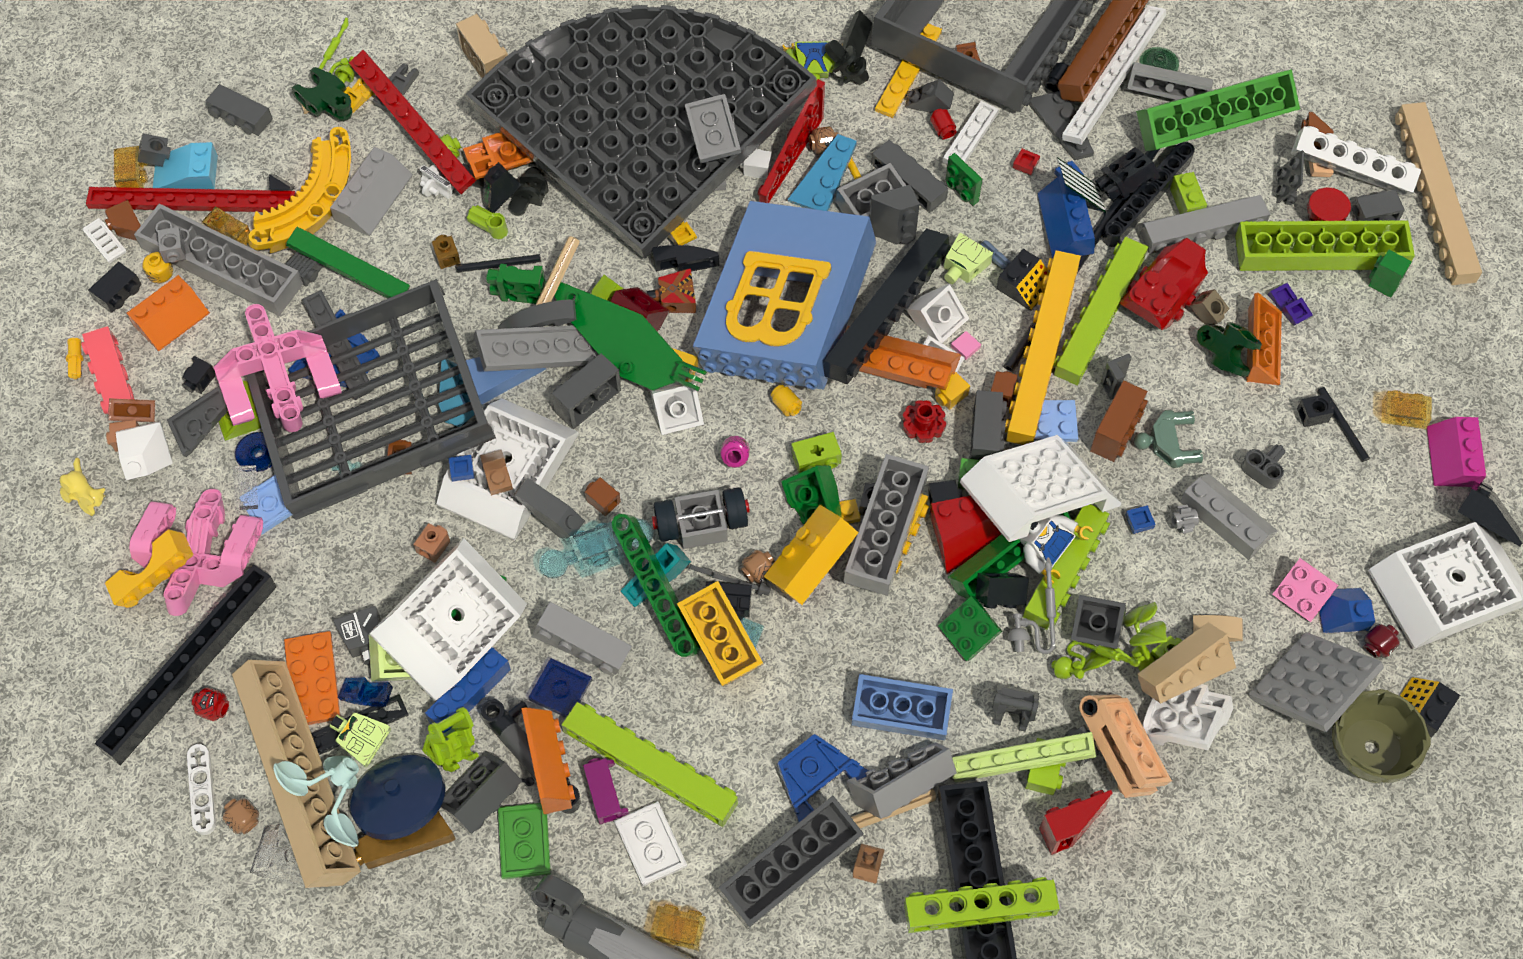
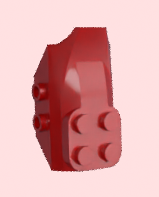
(1168, 284)

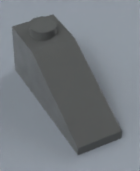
(549, 509)

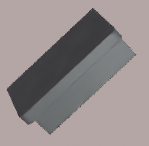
(1114, 374)

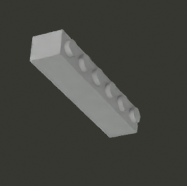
(1203, 223)

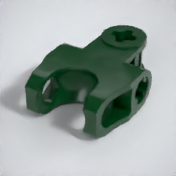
(326, 96)
(1227, 346)

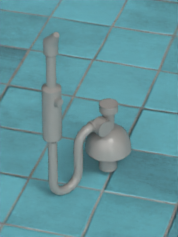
(1020, 634)

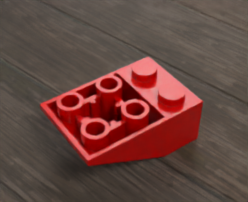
(1066, 825)

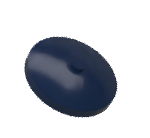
(397, 797)

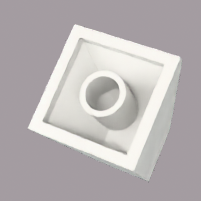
(938, 313)
(676, 407)
(143, 450)

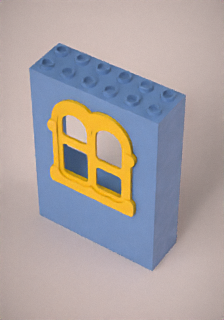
(792, 245)

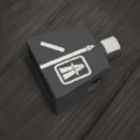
(356, 629)

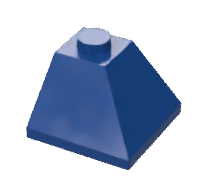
(1347, 611)

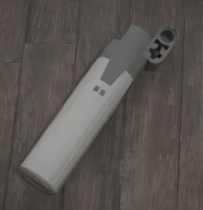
(590, 931)

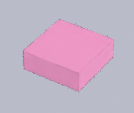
(966, 345)

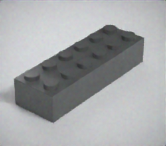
(790, 862)

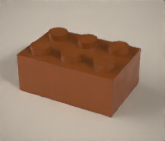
(1120, 422)

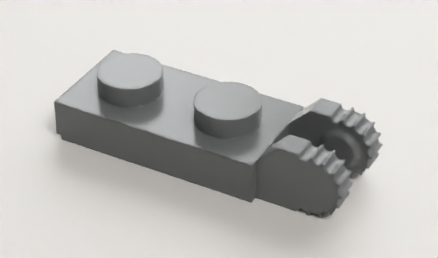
(400, 81)

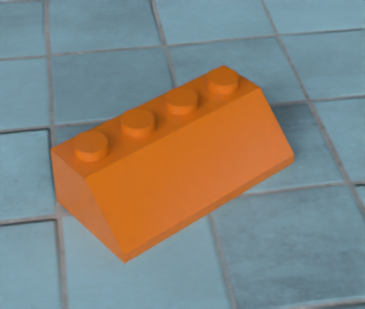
(547, 760)

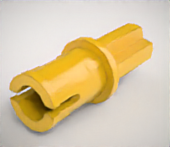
(74, 358)

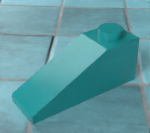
(672, 562)

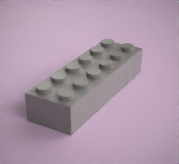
(886, 524)

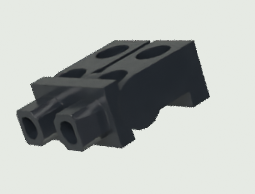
(1127, 174)

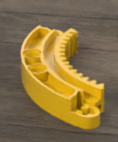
(327, 176)

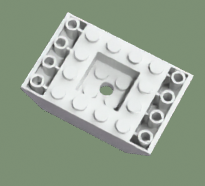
(536, 453)
(1427, 598)
(427, 638)

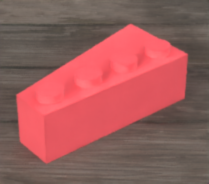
(106, 366)

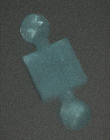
(591, 551)

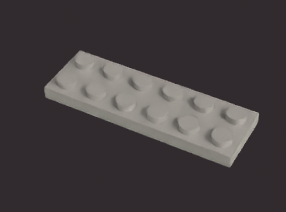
(532, 348)

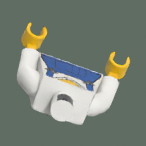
(1050, 539)

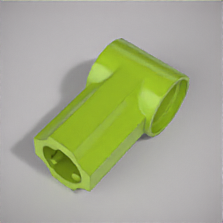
(491, 222)

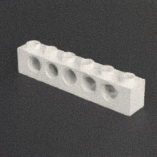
(1344, 164)

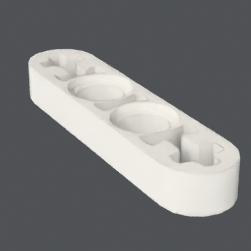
(198, 790)

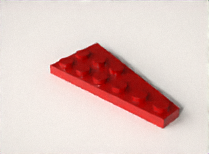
(797, 139)

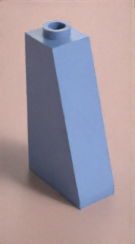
(493, 383)

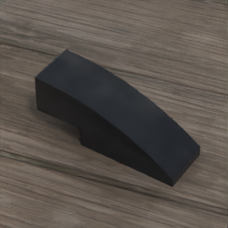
(684, 257)

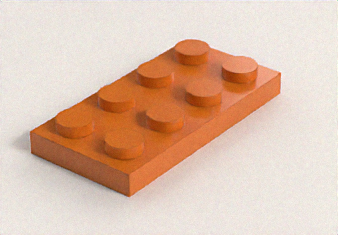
(314, 675)

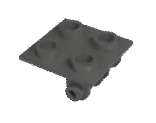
(1290, 179)

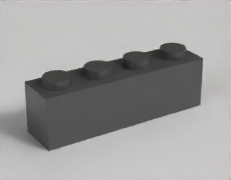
(928, 189)

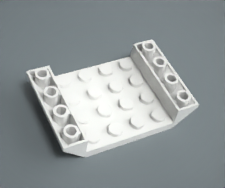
(1034, 485)

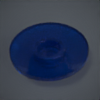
(249, 447)

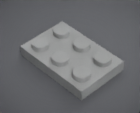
(712, 128)

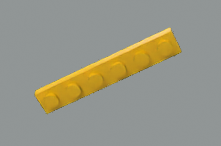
(903, 79)

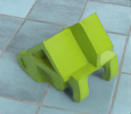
(454, 744)

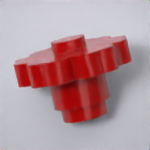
(924, 421)

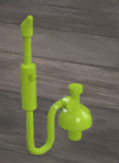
(345, 71)
(1066, 668)

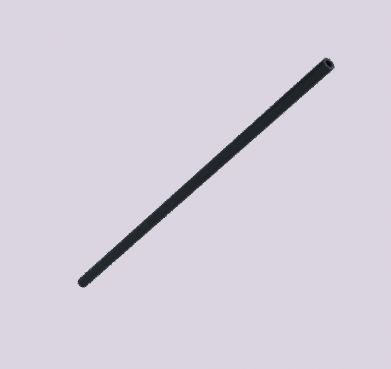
(1098, 232)

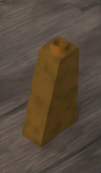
(380, 852)

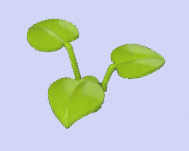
(1149, 634)

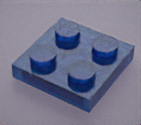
(560, 688)

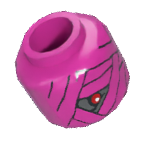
(735, 451)

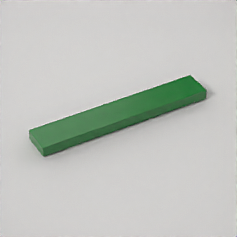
(346, 264)

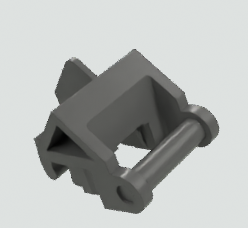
(1015, 701)

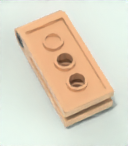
(1124, 744)

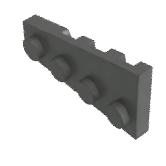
(1057, 116)

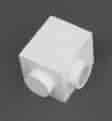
(758, 164)

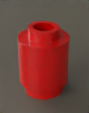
(943, 123)

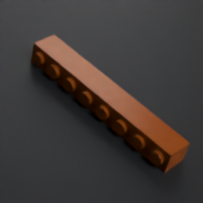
(1099, 49)

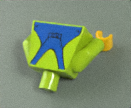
(812, 57)

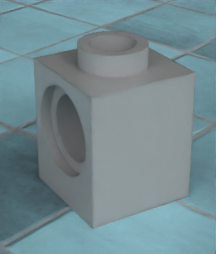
(171, 245)

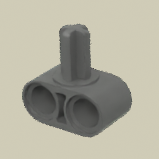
(1265, 465)

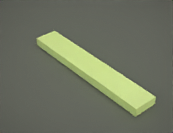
(1024, 757)

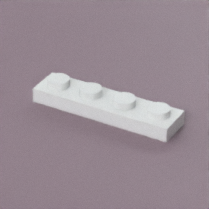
(972, 132)

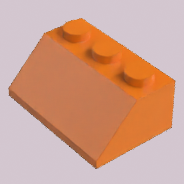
(168, 313)

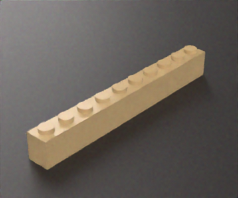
(1438, 194)

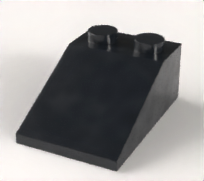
(1487, 510)

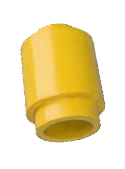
(786, 400)

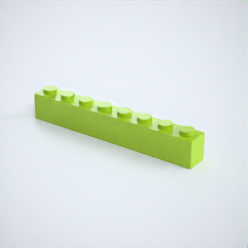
(1100, 312)
(650, 764)

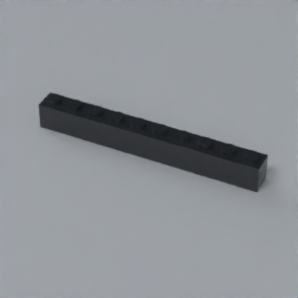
(886, 307)
(186, 665)

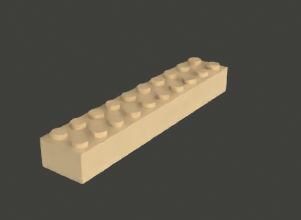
(285, 736)

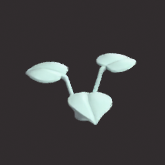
(342, 773)

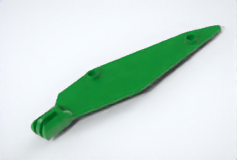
(628, 341)

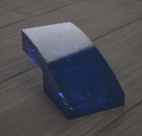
(362, 692)

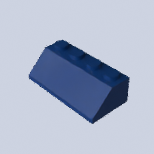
(1066, 219)

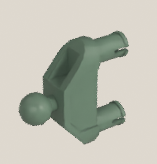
(1165, 440)

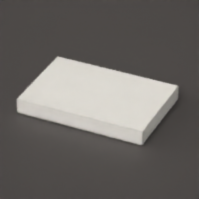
(650, 843)

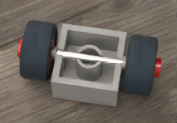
(701, 517)

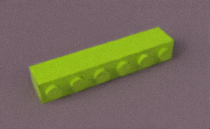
(1069, 566)

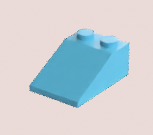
(188, 168)

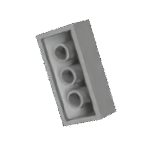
(370, 192)
(1228, 515)

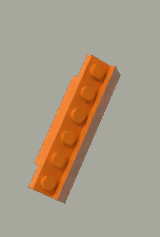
(492, 150)
(912, 363)

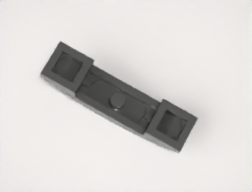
(543, 314)

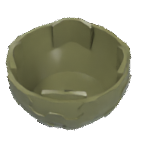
(1390, 725)

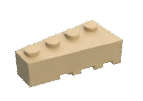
(1188, 664)

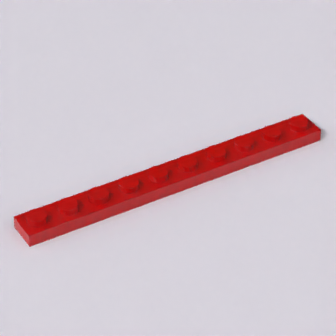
(412, 122)
(187, 198)

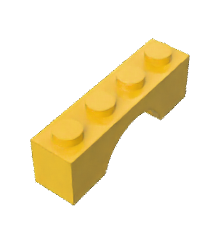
(168, 554)

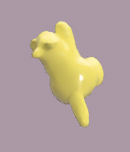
(77, 488)

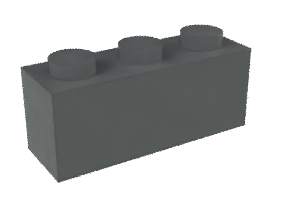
(238, 110)

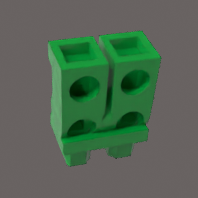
(516, 283)

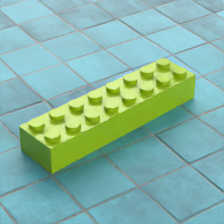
(1319, 244)

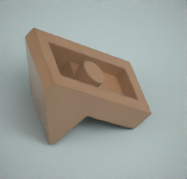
(496, 472)
(868, 863)

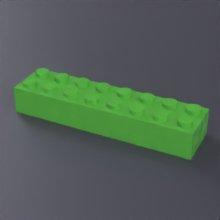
(1218, 110)

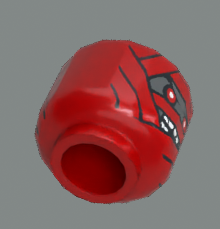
(210, 704)

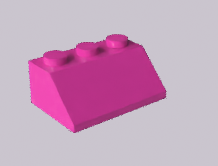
(1456, 452)

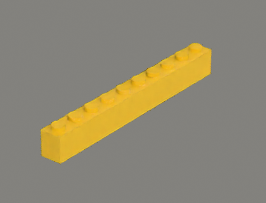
(1043, 348)

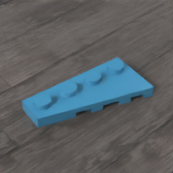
(824, 178)

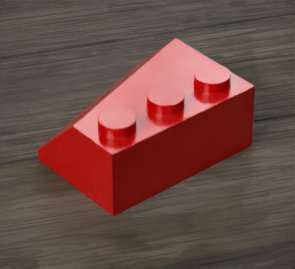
(961, 530)

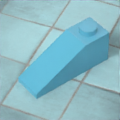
(457, 400)

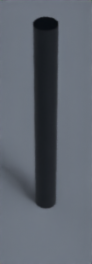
(496, 263)
(1348, 432)

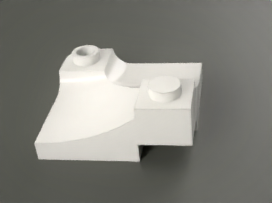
(1188, 718)

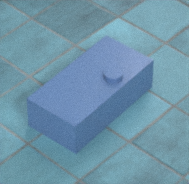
(902, 707)

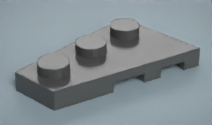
(197, 420)

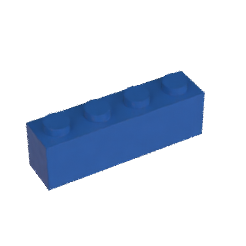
(471, 687)

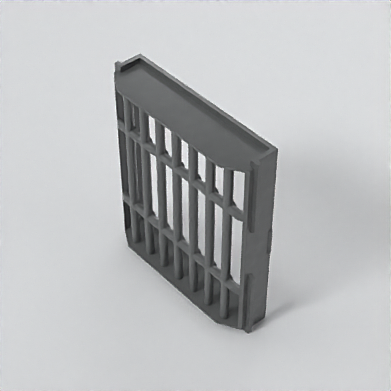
(420, 455)

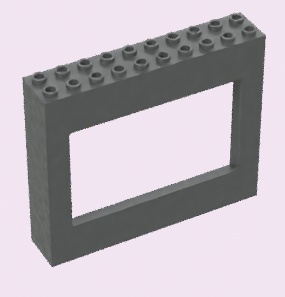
(899, 30)

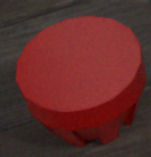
(1328, 205)

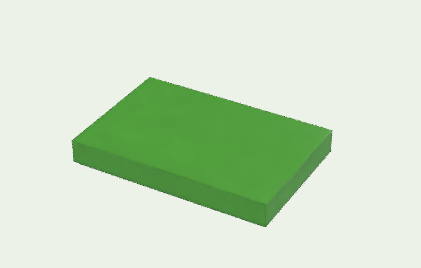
(524, 841)

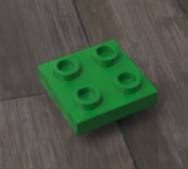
(963, 179)
(970, 628)

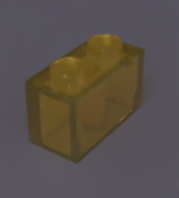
(127, 169)
(1406, 409)
(678, 927)

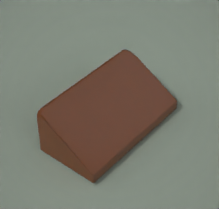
(131, 410)

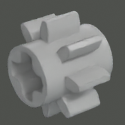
(1185, 518)

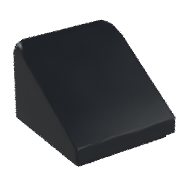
(279, 184)

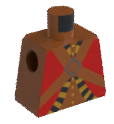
(676, 292)

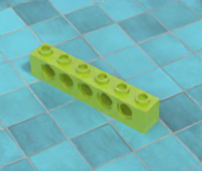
(920, 921)

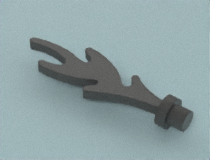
(762, 589)

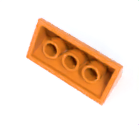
(1265, 325)

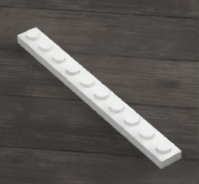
(1113, 75)

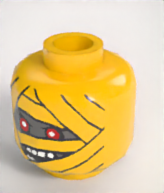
(156, 268)

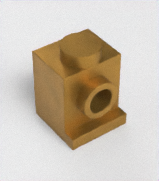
(445, 249)

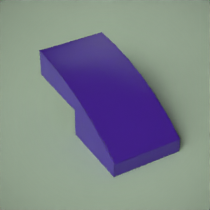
(1292, 307)

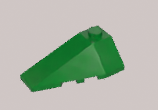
(811, 489)

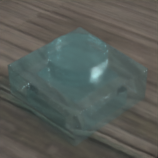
(753, 630)

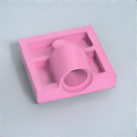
(1305, 589)

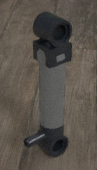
(516, 739)

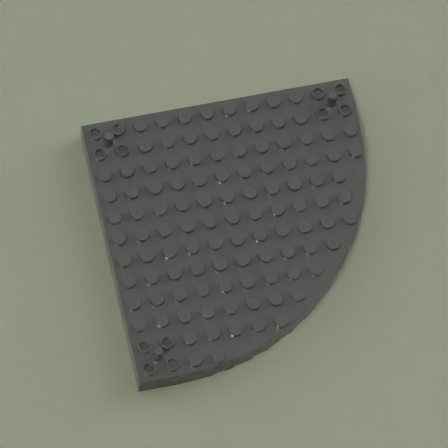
(609, 116)

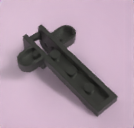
(851, 50)
(527, 193)

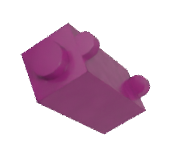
(603, 790)

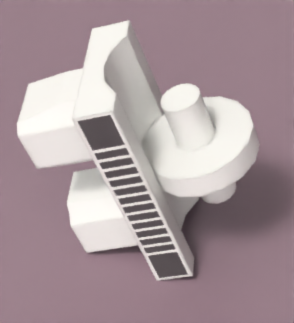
(434, 183)

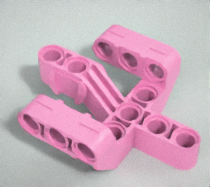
(235, 365)
(200, 529)

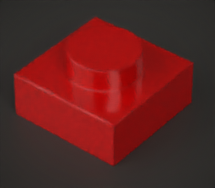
(1026, 161)

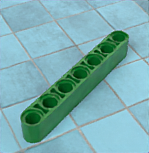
(646, 580)

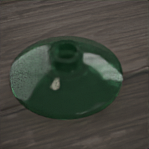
(1151, 56)

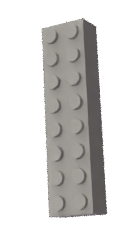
(224, 261)

